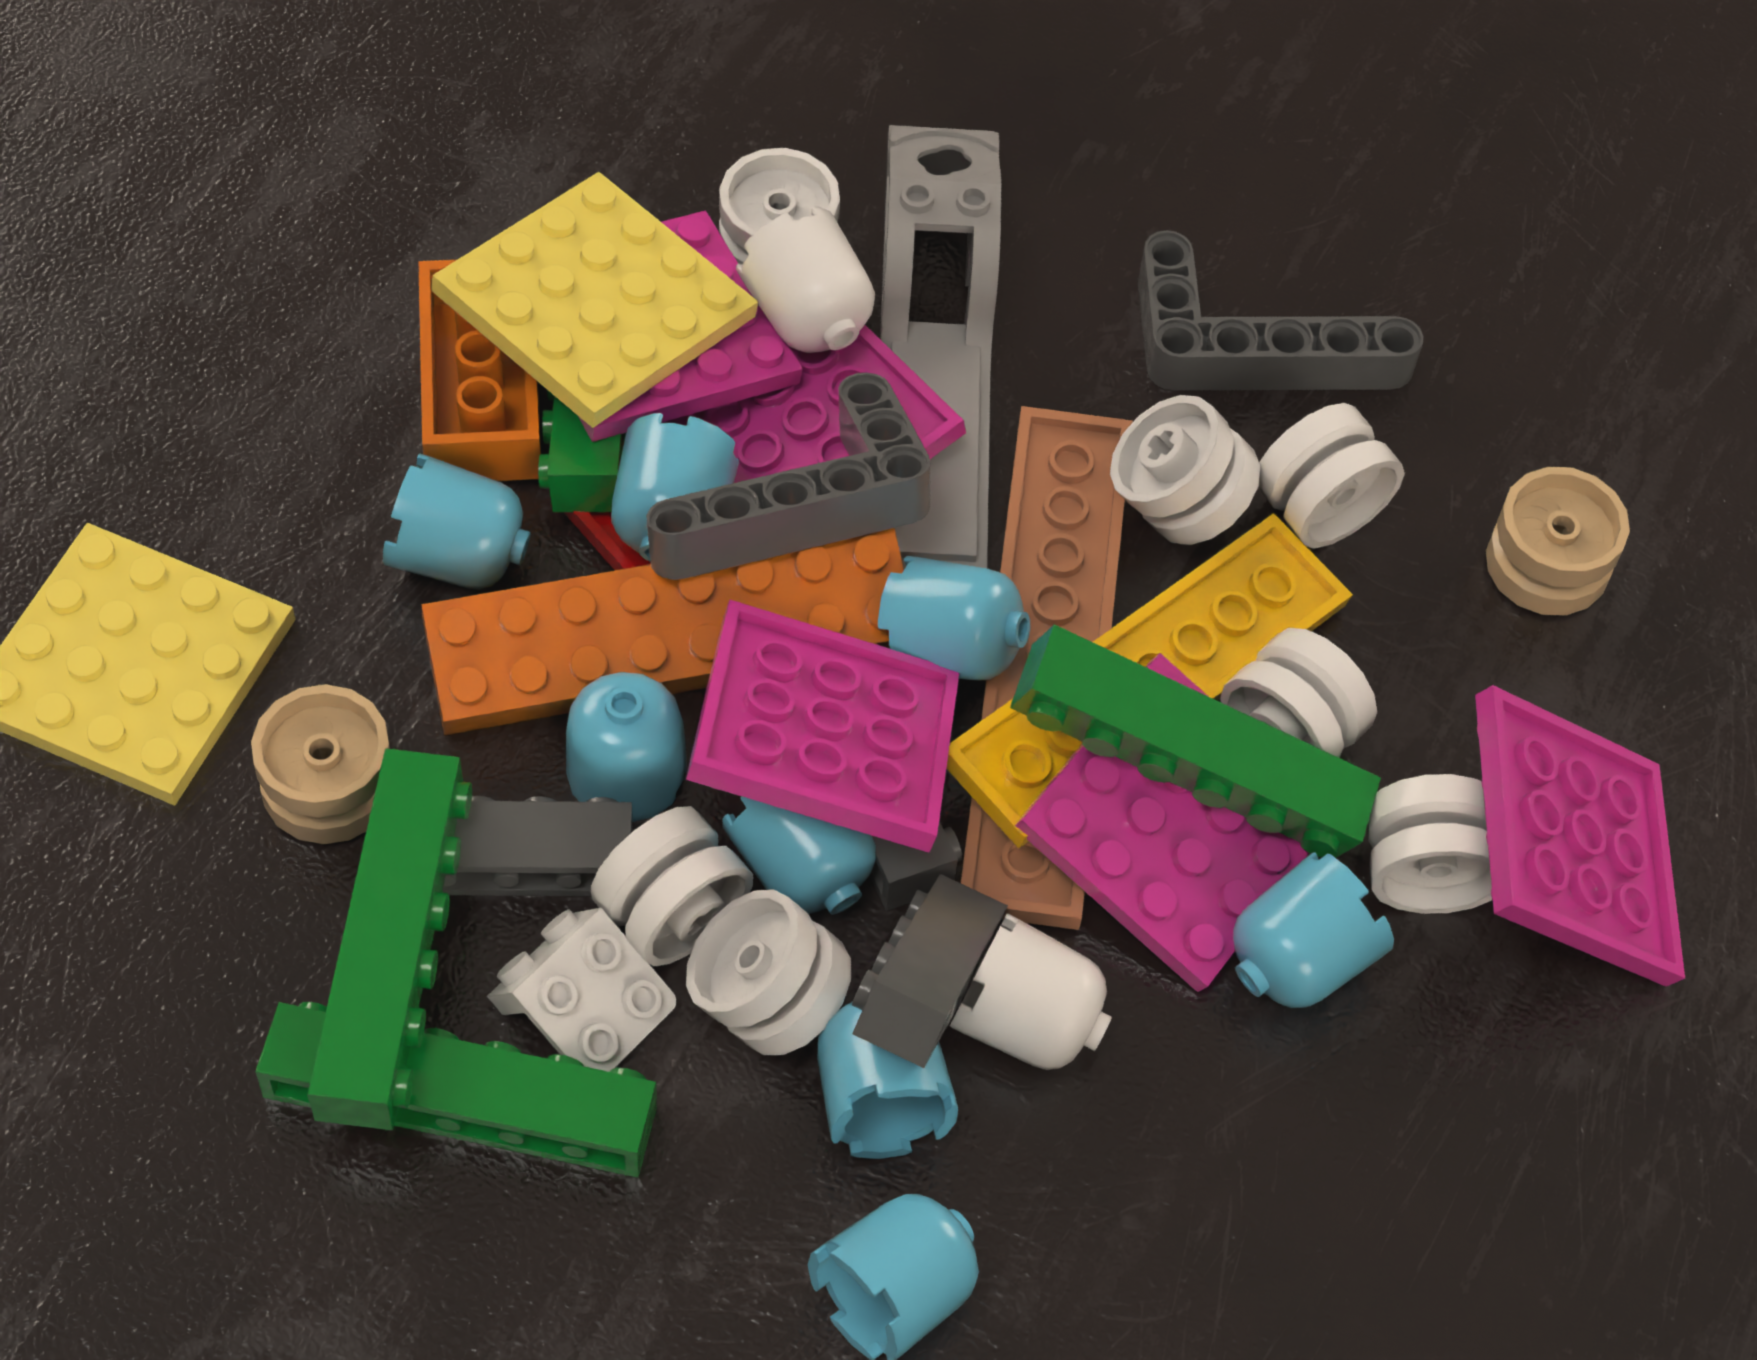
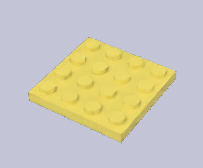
(594, 298)
(134, 662)

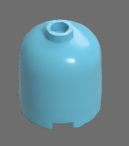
(666, 463)
(456, 526)
(954, 616)
(626, 743)
(802, 855)
(1308, 934)
(878, 1097)
(897, 1273)

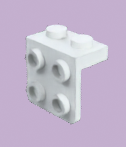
(585, 989)

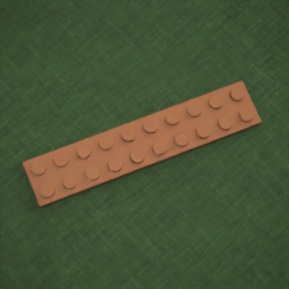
(1065, 564)

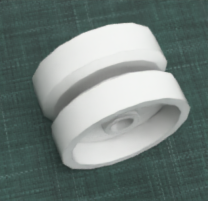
(767, 186)
(1185, 470)
(1329, 475)
(1305, 690)
(1430, 844)
(669, 883)
(768, 972)

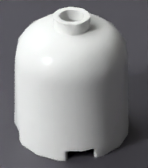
(808, 281)
(1034, 998)

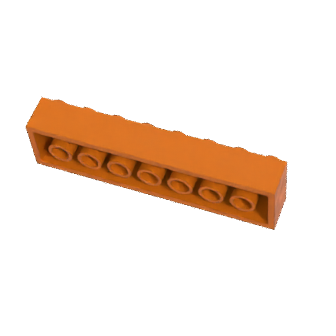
(539, 644)

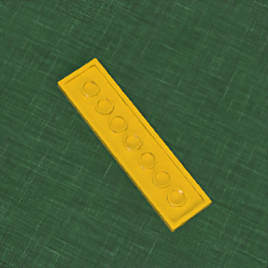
(1201, 624)

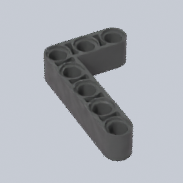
(1260, 351)
(781, 513)

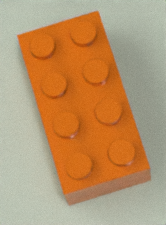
(474, 398)

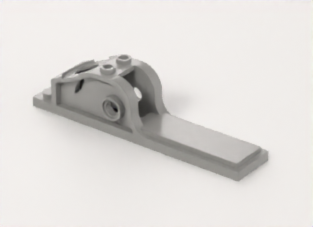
(946, 185)

